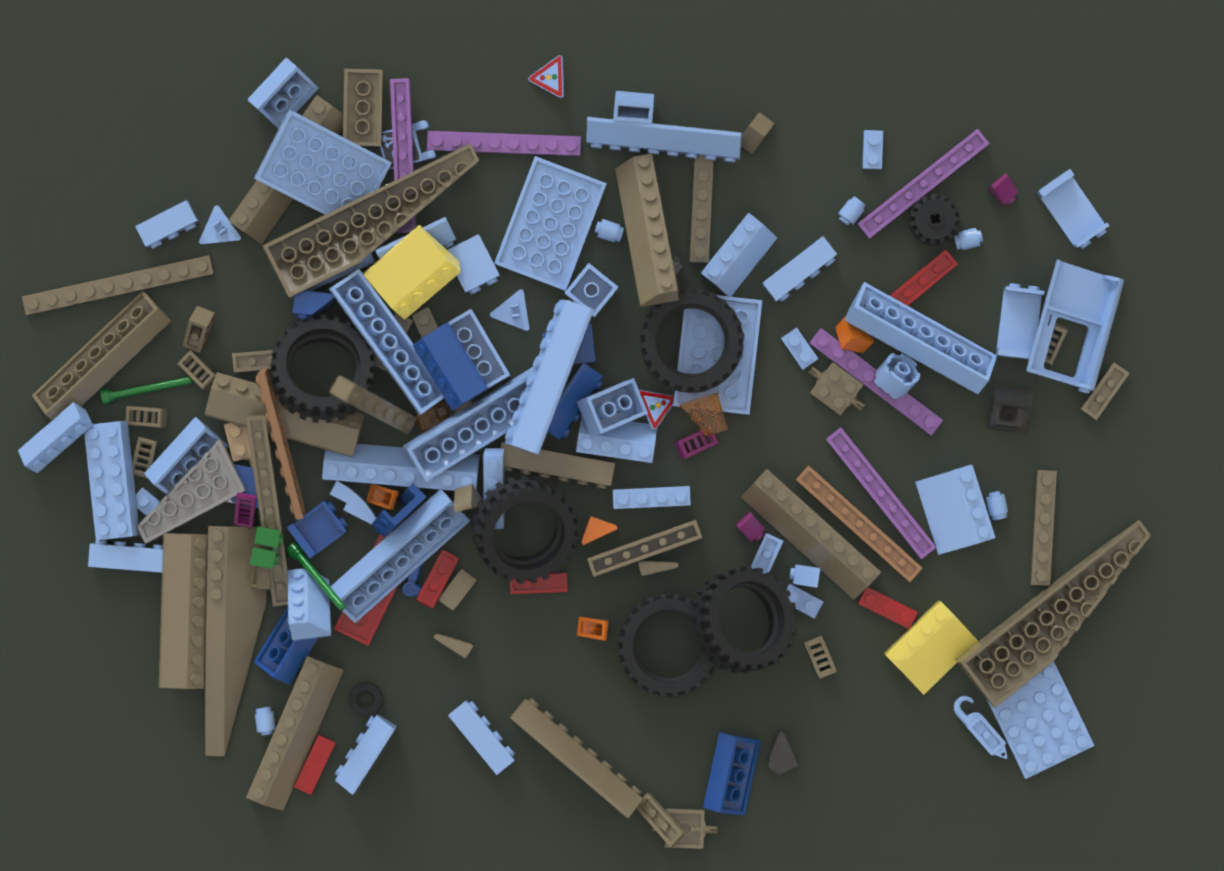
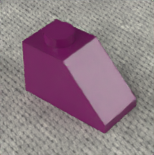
(1003, 190)
(750, 527)

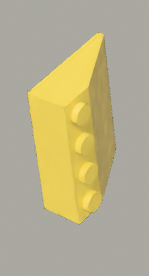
(412, 272)
(930, 647)

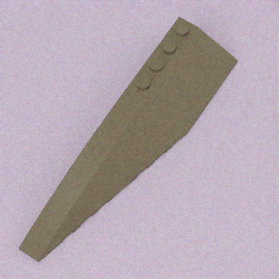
(361, 226)
(1046, 623)
(232, 629)

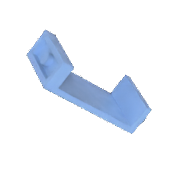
(1072, 210)
(1018, 321)

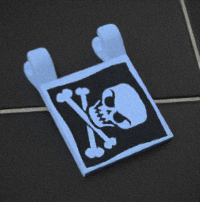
(387, 145)

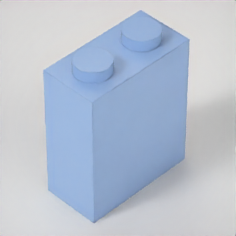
(633, 107)
(475, 265)

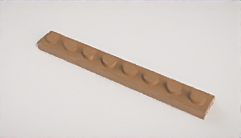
(279, 437)
(859, 523)

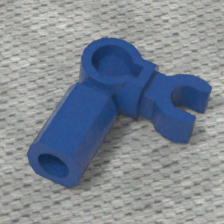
(411, 588)

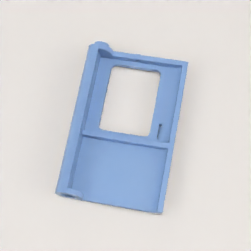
(1083, 299)

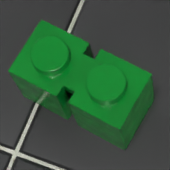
(264, 557)

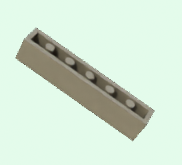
(373, 404)
(559, 465)
(644, 548)

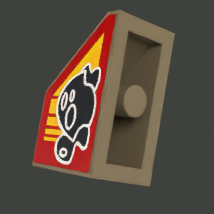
(198, 329)

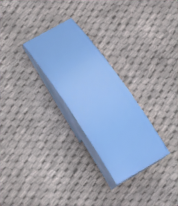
(354, 503)

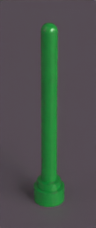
(110, 395)
(296, 552)

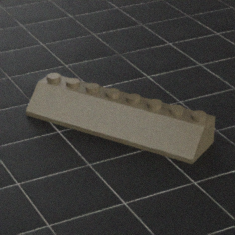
(265, 205)
(646, 231)
(102, 356)
(236, 399)
(810, 534)
(183, 611)
(295, 733)
(577, 757)

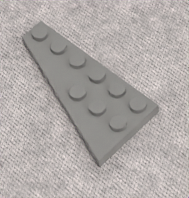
(200, 490)

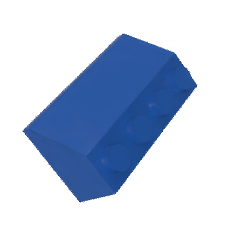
(450, 366)
(567, 408)
(280, 654)
(731, 774)

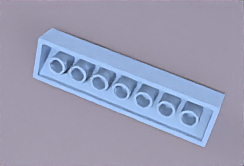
(664, 138)
(921, 338)
(387, 340)
(548, 376)
(467, 429)
(394, 467)
(398, 555)

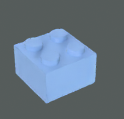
(591, 289)

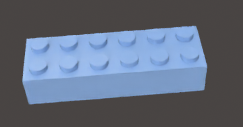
(111, 480)

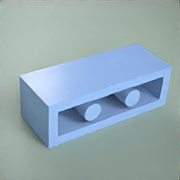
(167, 225)

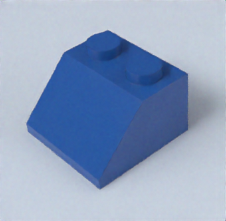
(311, 304)

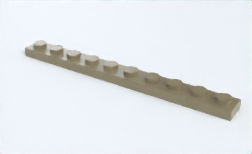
(117, 285)
(268, 502)

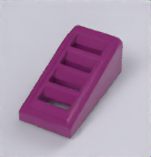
(682, 451)
(245, 520)

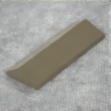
(363, 106)

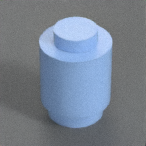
(851, 211)
(609, 230)
(968, 239)
(997, 505)
(265, 720)

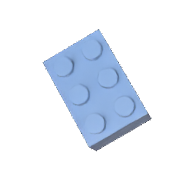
(612, 407)

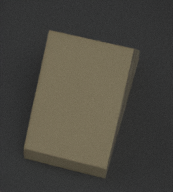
(756, 132)
(466, 498)

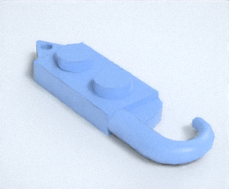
(981, 729)

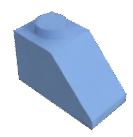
(805, 575)

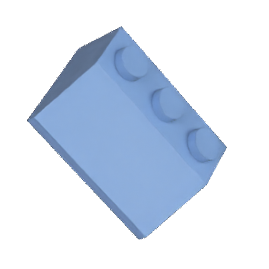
(282, 90)

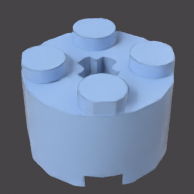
(897, 375)

